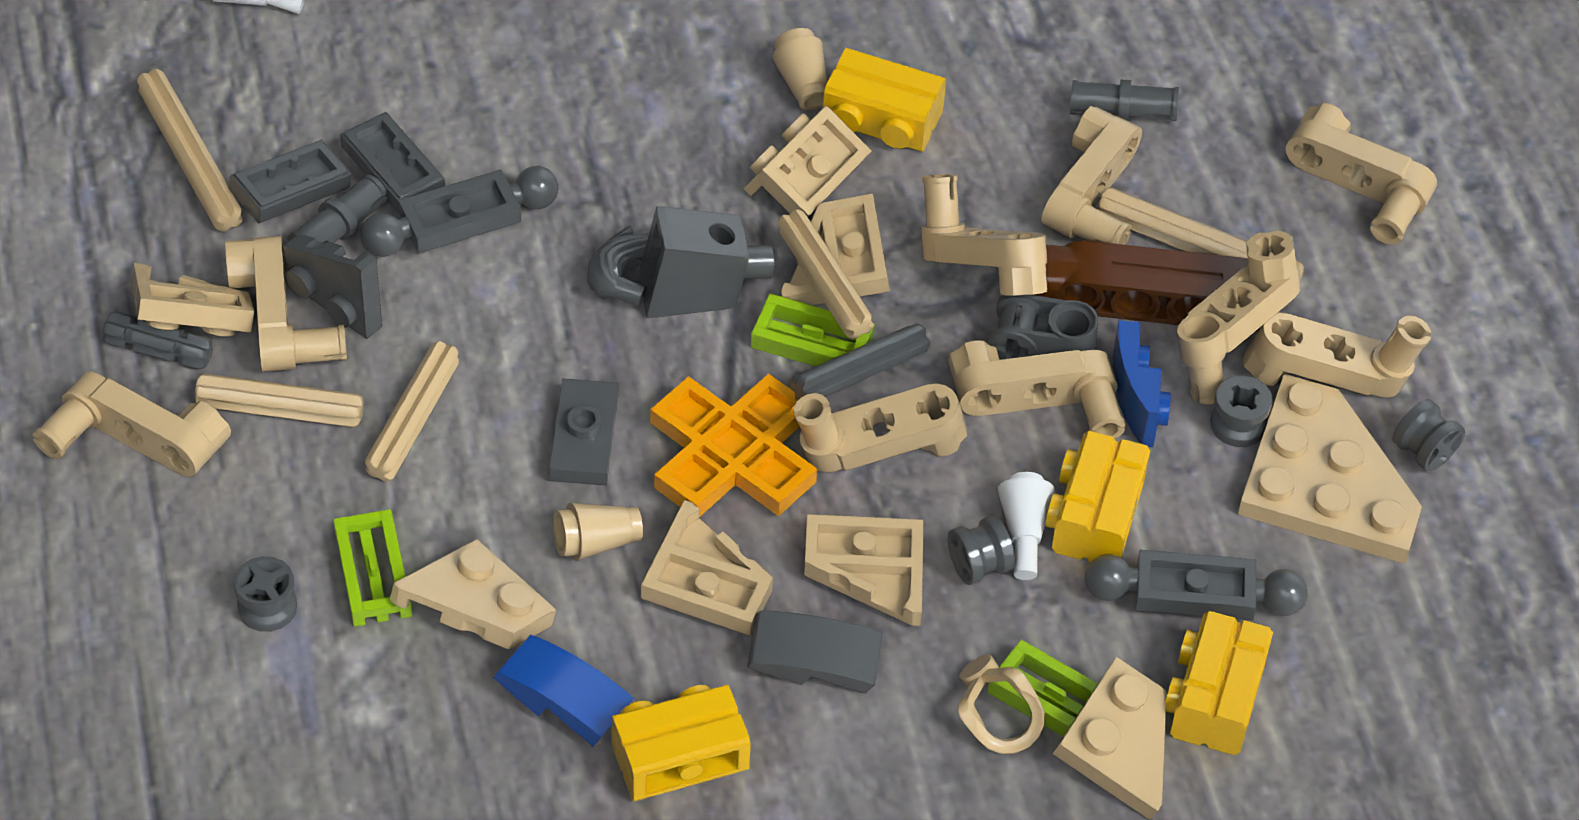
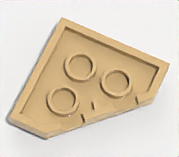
(1328, 475)

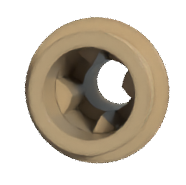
(802, 66)
(593, 529)

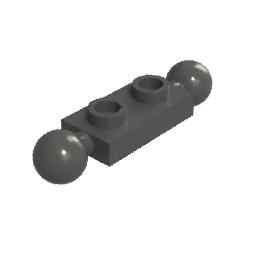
(459, 211)
(1196, 584)

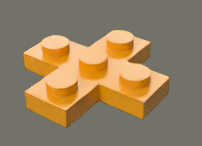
(731, 446)

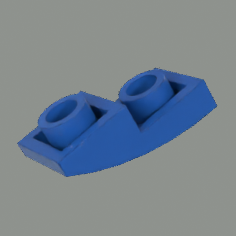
(1138, 384)
(566, 685)

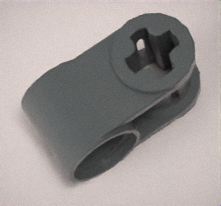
(1043, 326)

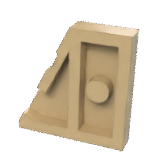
(854, 239)
(191, 303)
(869, 561)
(706, 575)
(477, 596)
(1121, 738)

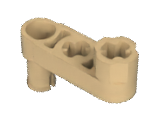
(1108, 149)
(1332, 153)
(946, 240)
(261, 265)
(1237, 310)
(1360, 364)
(1035, 382)
(914, 419)
(174, 441)

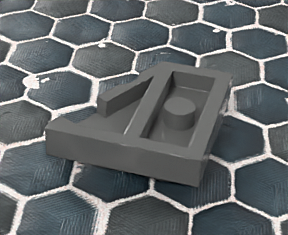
(336, 283)

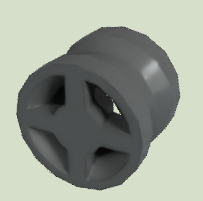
(1241, 411)
(1428, 435)
(981, 550)
(269, 578)

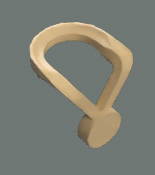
(985, 670)

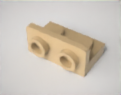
(811, 164)

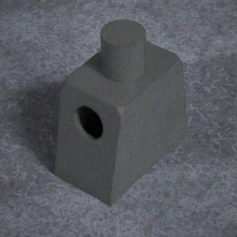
(698, 262)

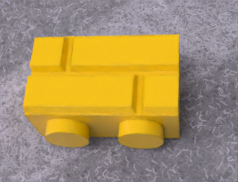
(885, 99)
(1099, 498)
(1220, 682)
(680, 741)

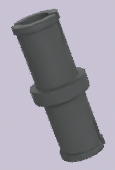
(1125, 99)
(340, 216)

